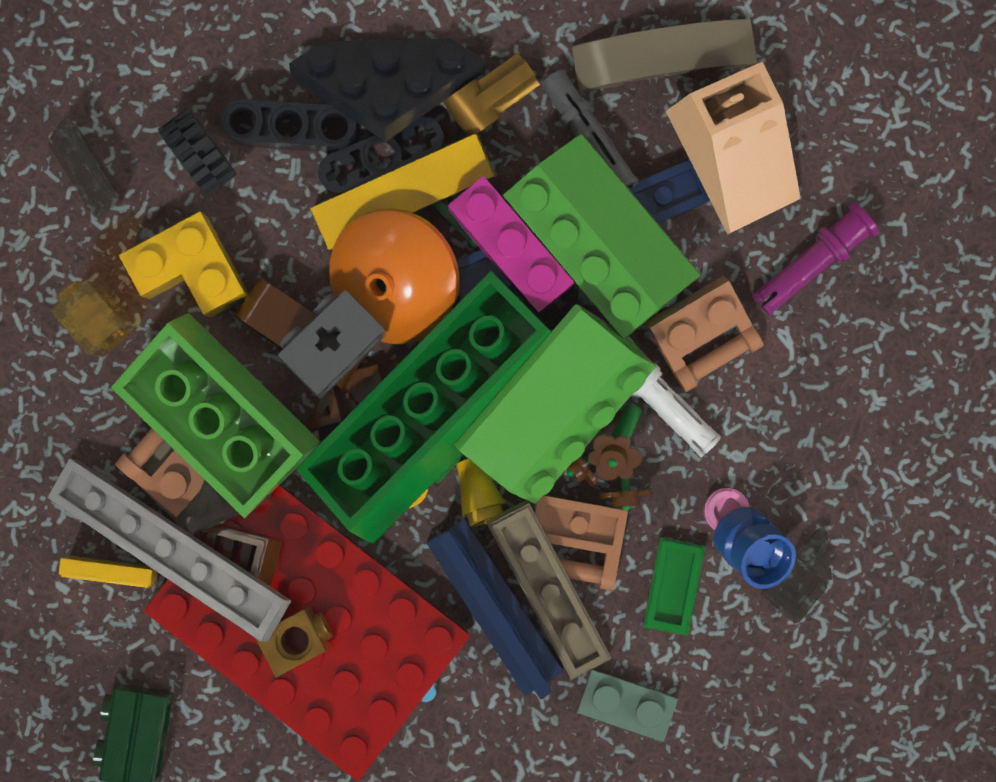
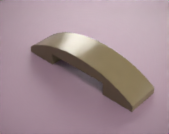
(664, 53)

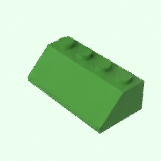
(602, 235)
(555, 404)
(215, 414)

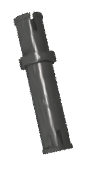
(579, 118)

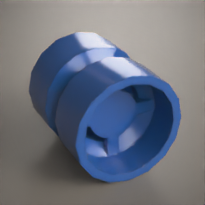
(754, 547)

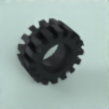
(197, 152)

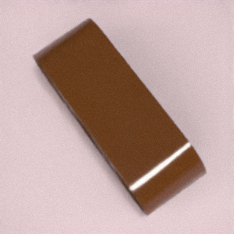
(276, 314)

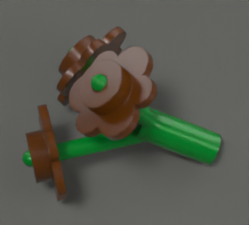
(613, 459)

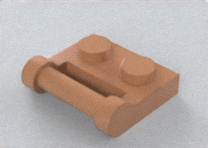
(698, 321)
(173, 483)
(585, 528)

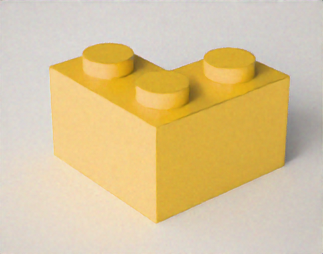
(187, 254)

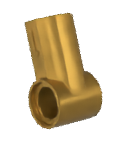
(483, 100)

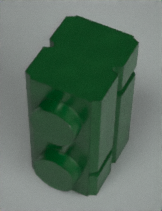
(134, 734)

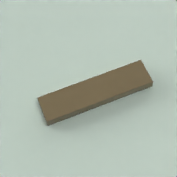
(548, 589)

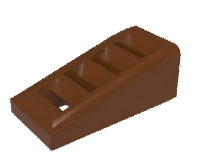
(258, 552)

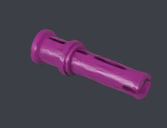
(832, 245)

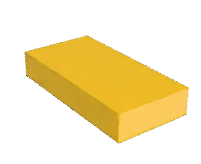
(108, 571)

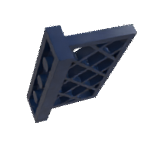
(496, 608)

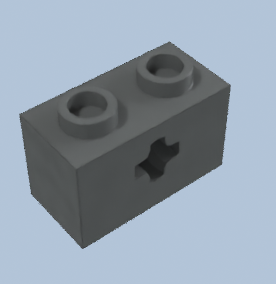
(356, 338)

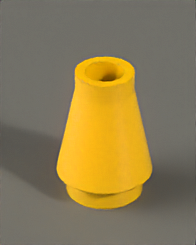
(478, 494)

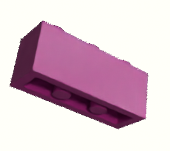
(510, 246)

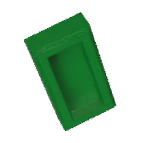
(673, 586)

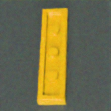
(407, 187)

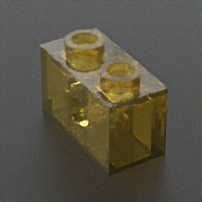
(93, 318)

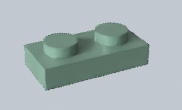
(627, 705)

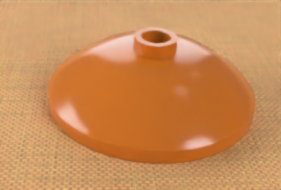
(410, 260)

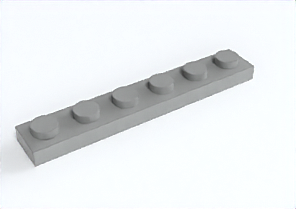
(169, 550)

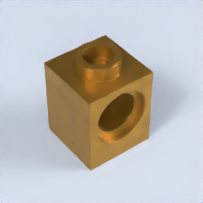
(283, 658)

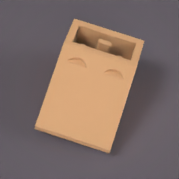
(739, 146)

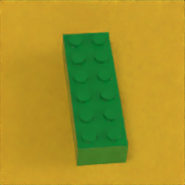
(409, 423)

